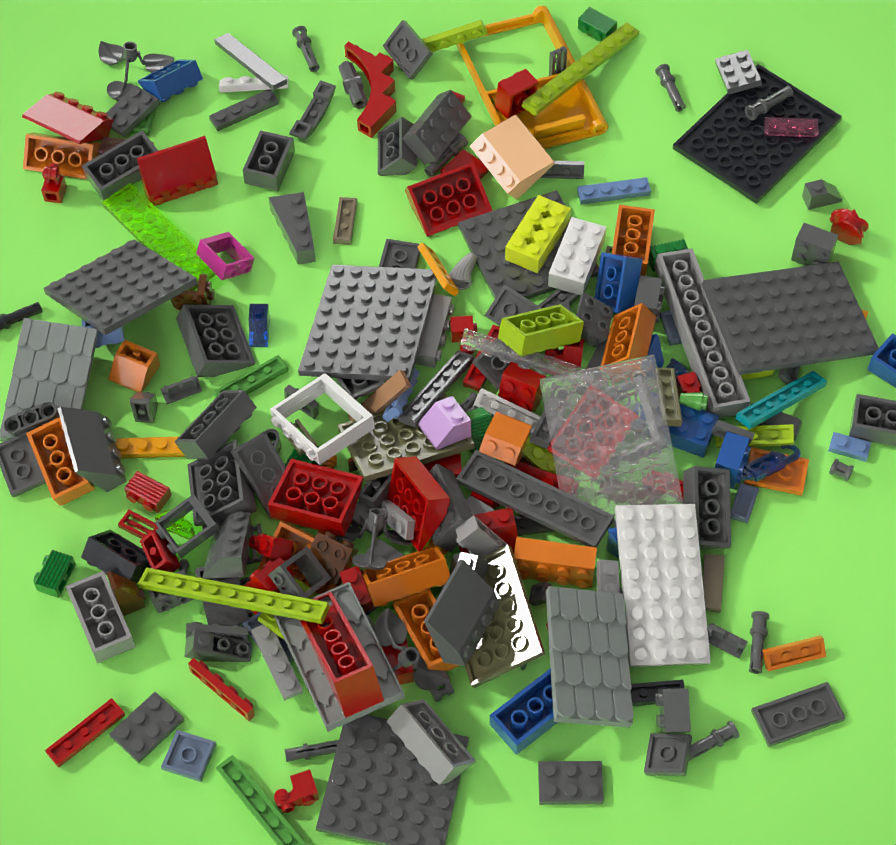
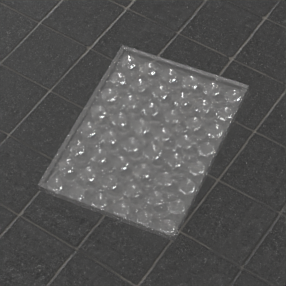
(612, 435)

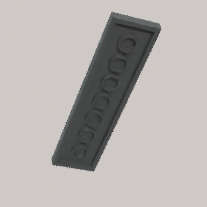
(535, 499)

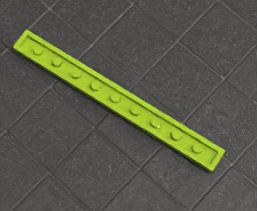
(580, 69)
(234, 595)

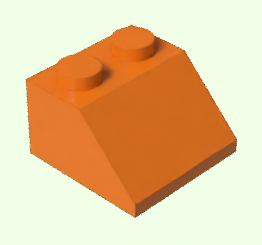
(505, 438)

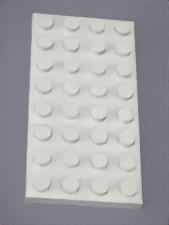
(662, 585)

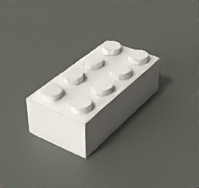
(577, 256)

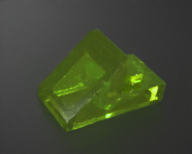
(181, 527)

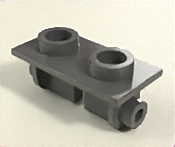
(181, 389)
(725, 640)

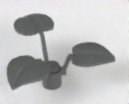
(112, 53)
(375, 523)
(392, 631)

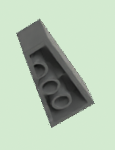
(293, 220)

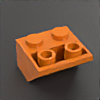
(133, 366)

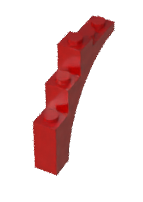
(380, 104)

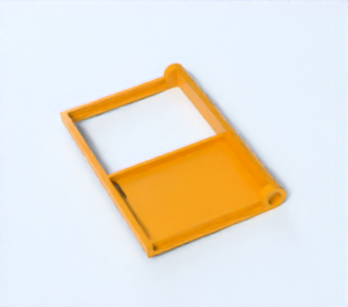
(572, 103)

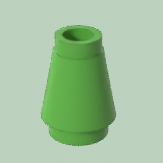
(694, 400)

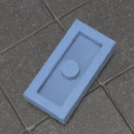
(849, 446)

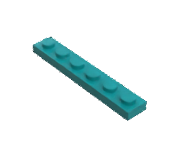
(781, 399)

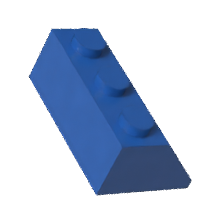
(172, 79)
(618, 281)

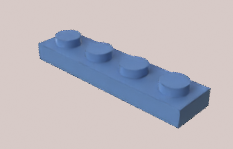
(613, 190)
(394, 410)

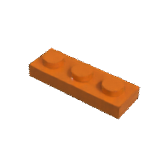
(794, 653)

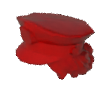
(848, 226)

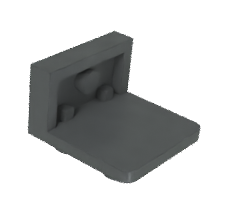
(596, 319)

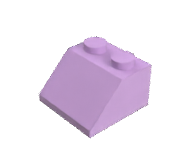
(445, 423)

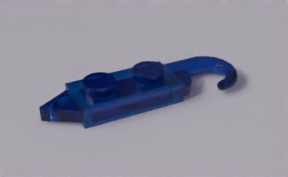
(769, 464)

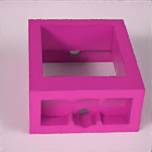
(225, 242)

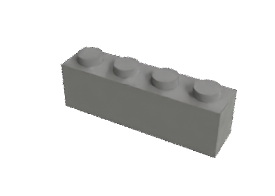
(434, 331)

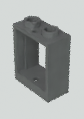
(176, 514)
(310, 568)

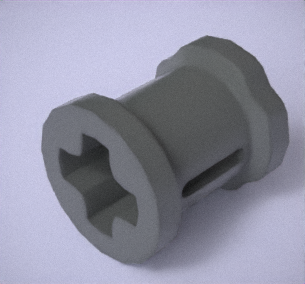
(841, 469)

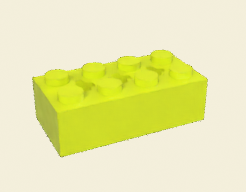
(537, 234)

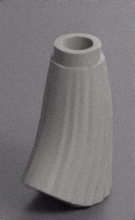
(462, 271)

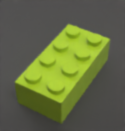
(540, 330)

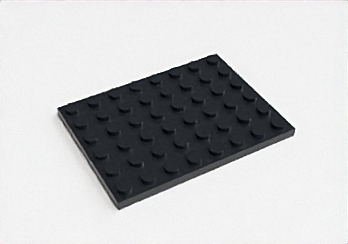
(737, 147)

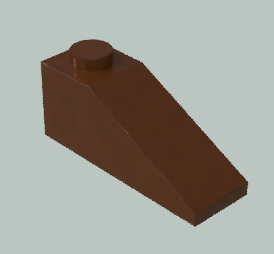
(126, 593)

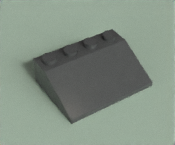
(214, 339)
(92, 447)
(220, 485)
(461, 614)

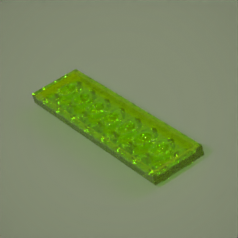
(155, 230)

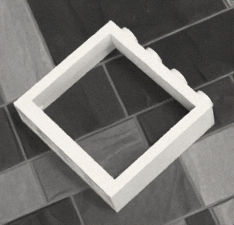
(307, 394)

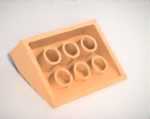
(512, 156)

